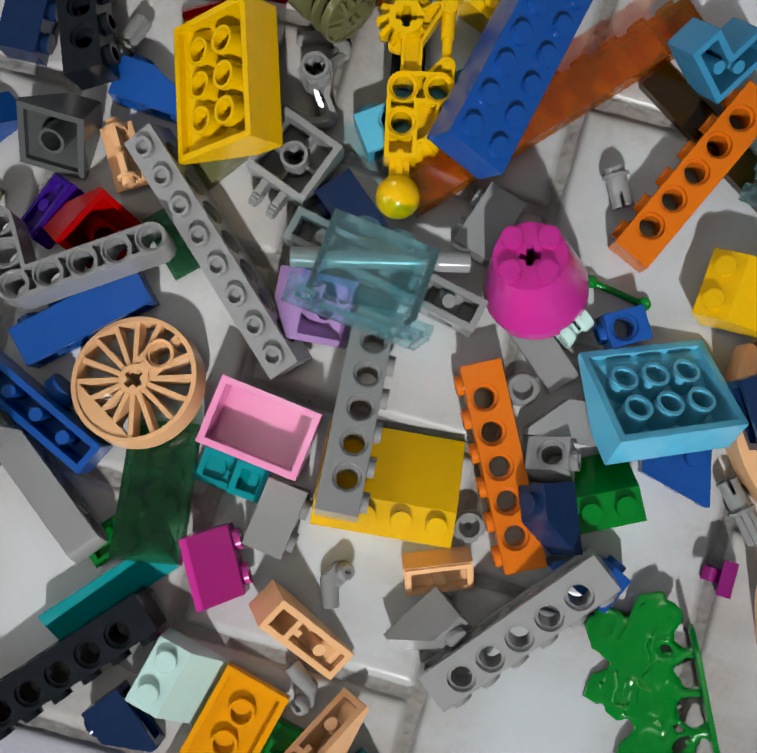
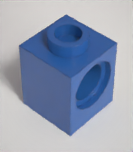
(635, 321)

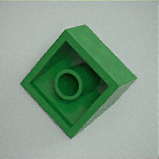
(607, 495)

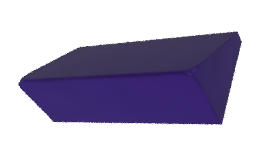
(46, 205)

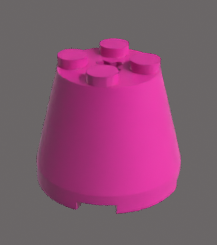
(535, 282)

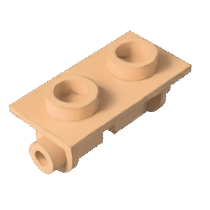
(123, 167)

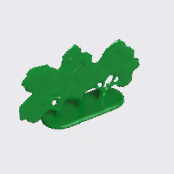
(642, 678)

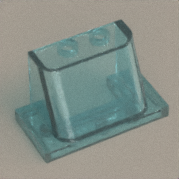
(368, 280)

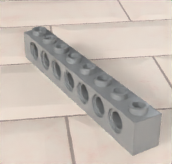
(216, 249)

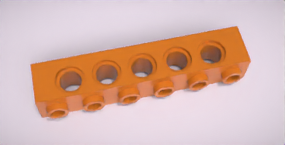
(641, 250)
(527, 551)

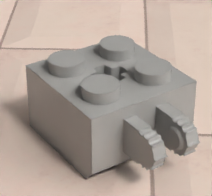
(296, 182)

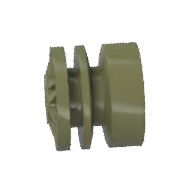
(335, 18)

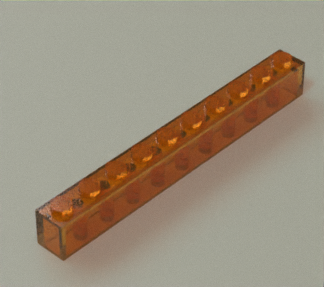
(571, 95)

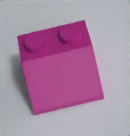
(215, 565)

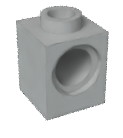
(543, 448)

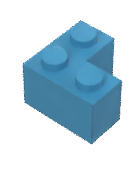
(715, 57)

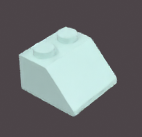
(176, 678)

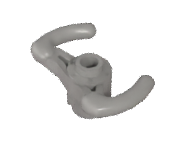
(318, 76)

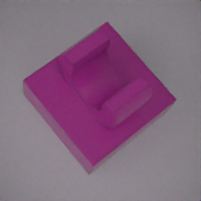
(723, 577)

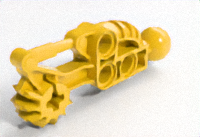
(398, 194)

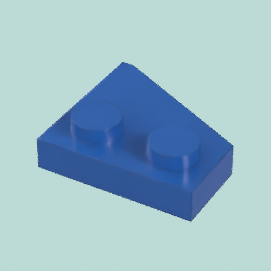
(682, 473)

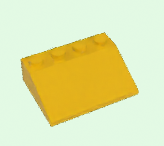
(228, 83)
(411, 488)

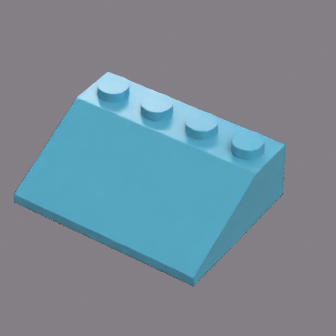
(658, 401)

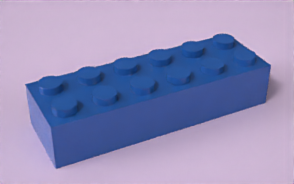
(505, 82)

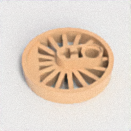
(123, 391)

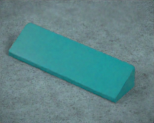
(101, 595)

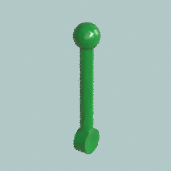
(593, 282)

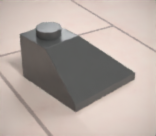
(59, 132)

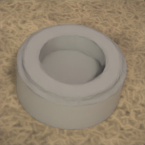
(523, 389)

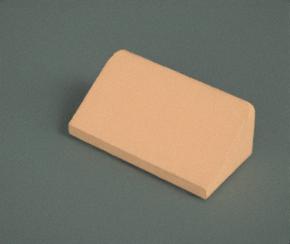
(441, 568)

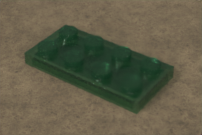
(155, 499)

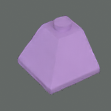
(306, 325)

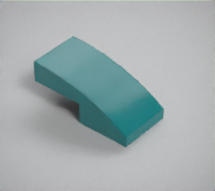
(232, 474)

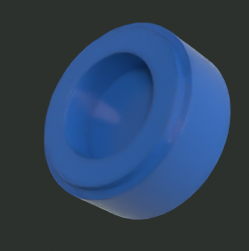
(59, 389)

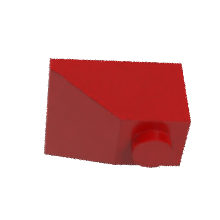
(88, 219)

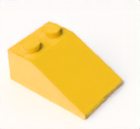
(729, 293)

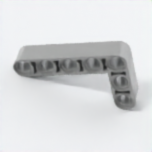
(72, 262)
(49, 492)

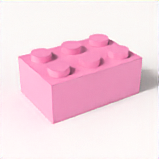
(259, 428)

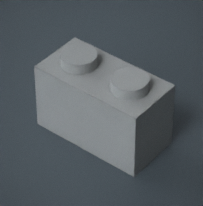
(491, 215)
(276, 517)

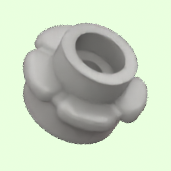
(477, 525)

